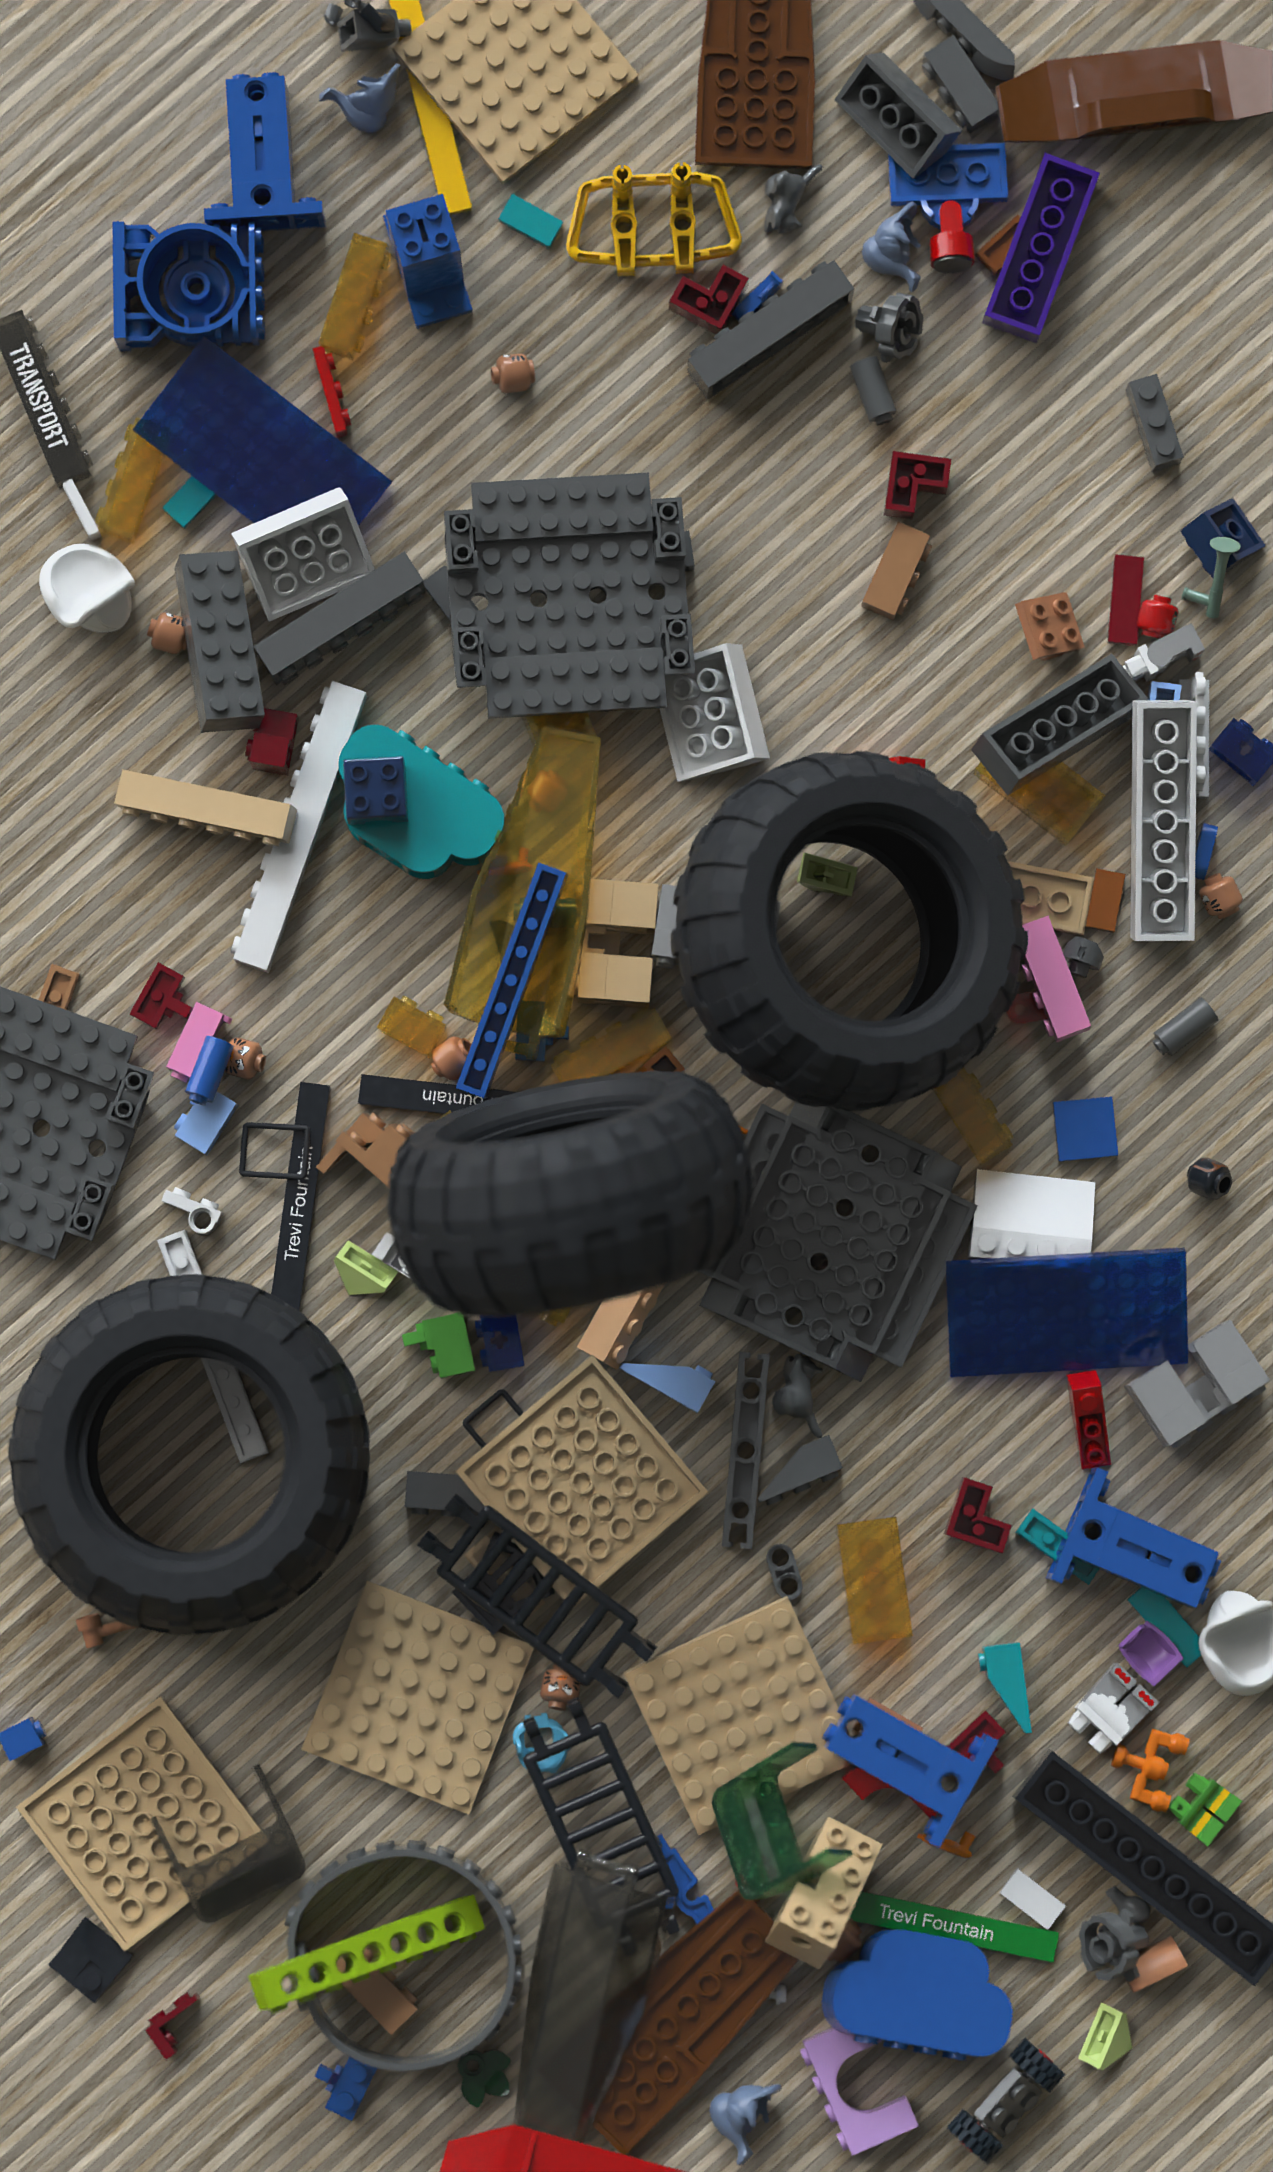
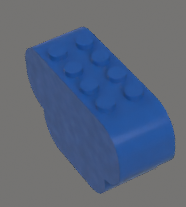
(919, 1995)

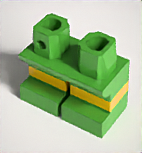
(1211, 1796)

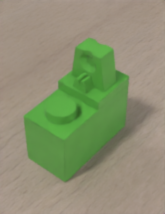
(450, 1342)

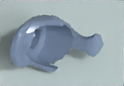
(367, 107)
(889, 248)
(737, 2113)

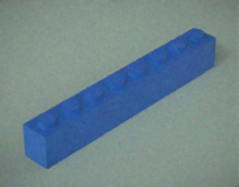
(512, 980)

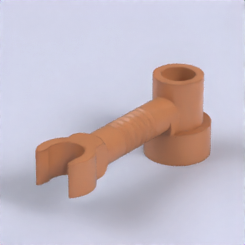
(94, 1630)

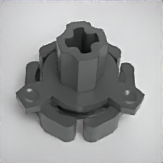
(891, 324)
(1113, 1944)

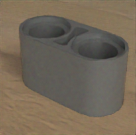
(779, 1573)

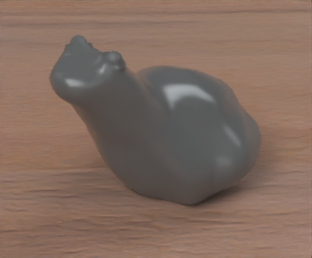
(1134, 1904)

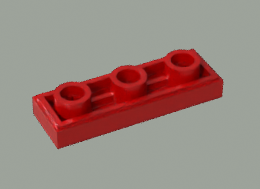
(332, 391)

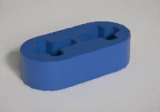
(1204, 849)

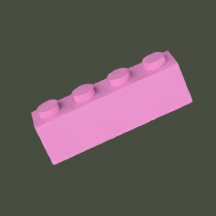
(1053, 982)

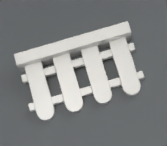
(1198, 691)

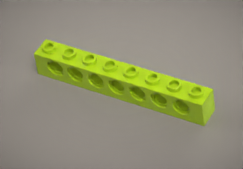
(268, 1982)

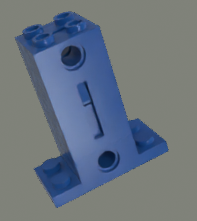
(262, 159)
(428, 260)
(1132, 1549)
(909, 1760)

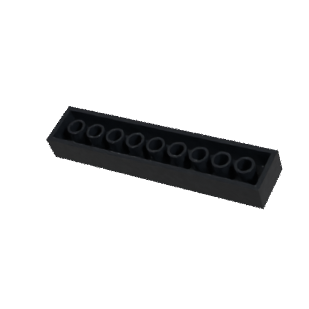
(1149, 1866)

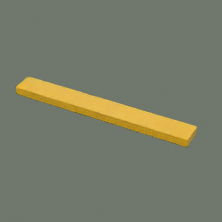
(436, 128)

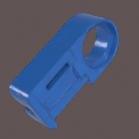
(755, 299)

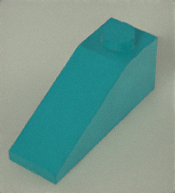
(1006, 1674)

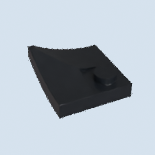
(90, 1960)

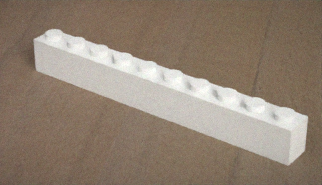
(311, 797)

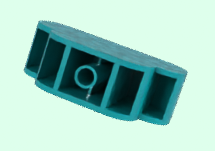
(446, 812)

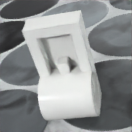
(181, 1200)

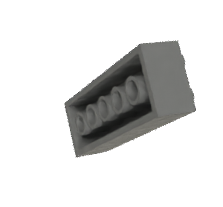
(769, 329)
(340, 619)
(219, 641)
(1058, 724)

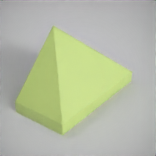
(362, 1271)
(1107, 2038)

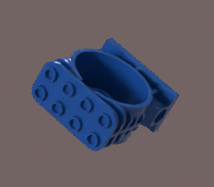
(235, 247)

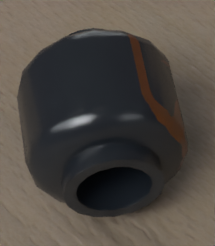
(1209, 1178)

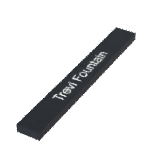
(418, 1095)
(300, 1196)

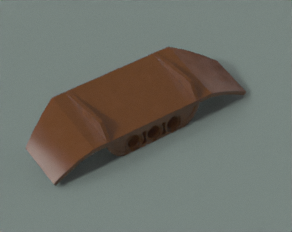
(1136, 91)

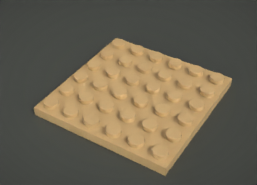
(514, 73)
(583, 1476)
(417, 1697)
(736, 1702)
(100, 1829)

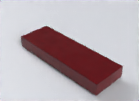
(1125, 599)

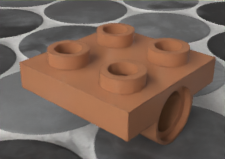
(1049, 626)

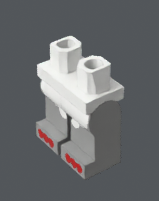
(1164, 651)
(1112, 1719)

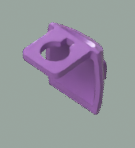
(1150, 1652)

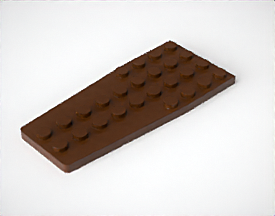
(756, 85)
(694, 2008)

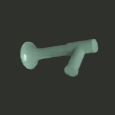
(1224, 548)

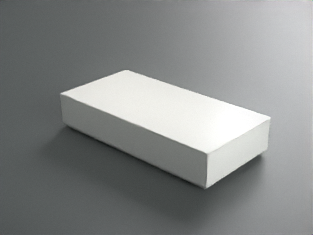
(81, 509)
(1032, 1899)

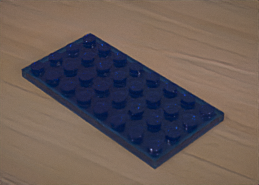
(251, 441)
(1067, 1312)

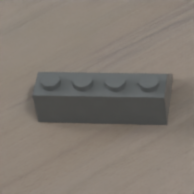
(897, 114)

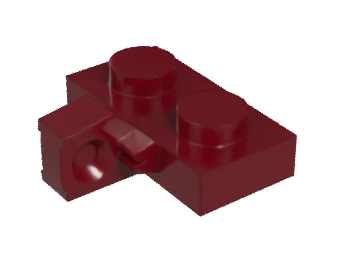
(161, 997)
(981, 1725)

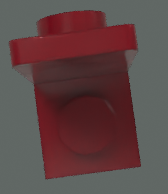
(165, 2039)

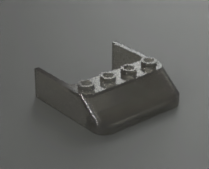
(242, 1870)

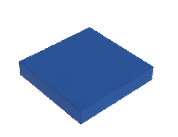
(1085, 1129)

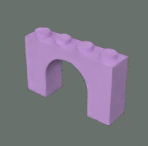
(858, 2127)

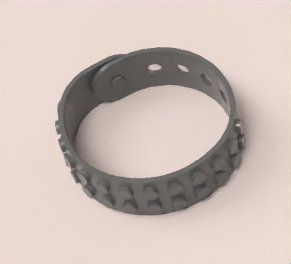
(470, 1871)

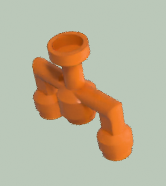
(1151, 1766)

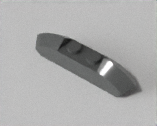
(988, 51)

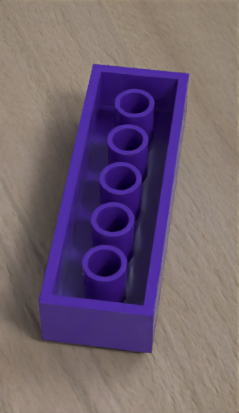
(1040, 248)

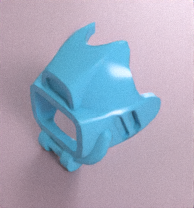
(549, 1764)

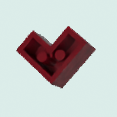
(711, 306)
(912, 474)
(273, 742)
(968, 1519)

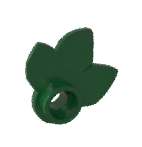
(487, 2078)

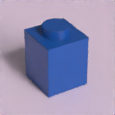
(22, 1738)

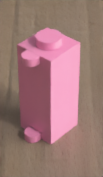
(201, 1023)

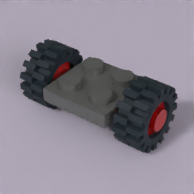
(1007, 2102)

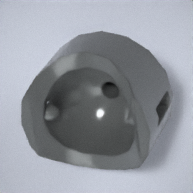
(1081, 964)

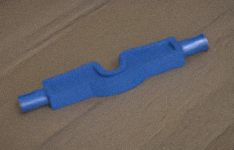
(685, 1880)

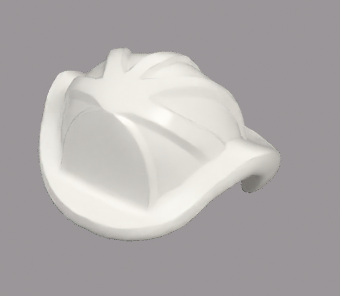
(87, 588)
(1239, 1643)

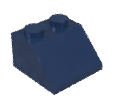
(1222, 521)

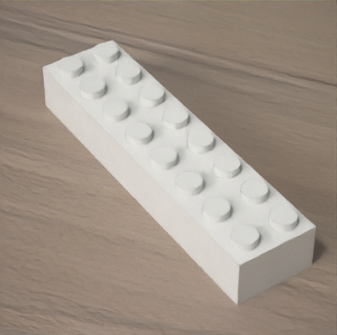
(1163, 820)

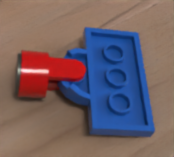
(950, 197)

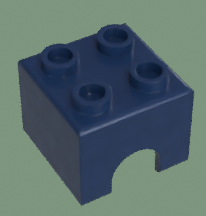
(375, 790)

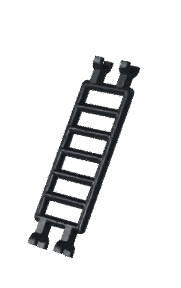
(597, 1670)
(622, 1783)

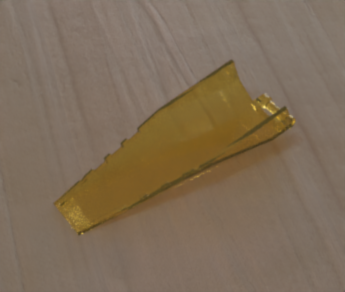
(545, 824)

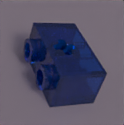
(1228, 748)
(511, 1354)

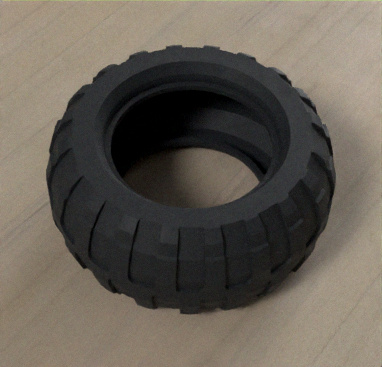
(961, 902)
(570, 1194)
(60, 1429)

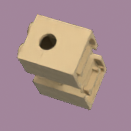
(605, 974)
(815, 1918)

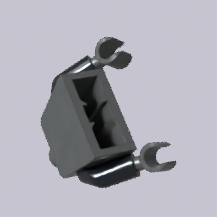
(366, 26)

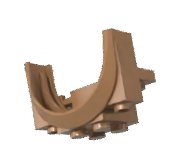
(382, 1152)

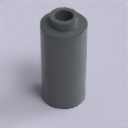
(873, 390)
(1184, 1027)

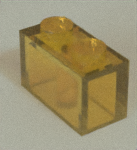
(411, 1026)

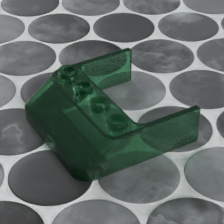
(760, 1831)

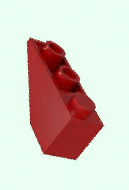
(1089, 1419)

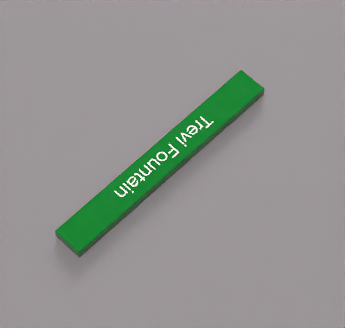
(957, 1925)

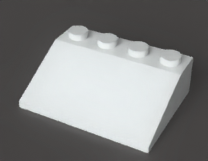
(304, 553)
(713, 715)
(1030, 1216)

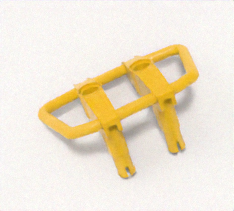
(681, 209)

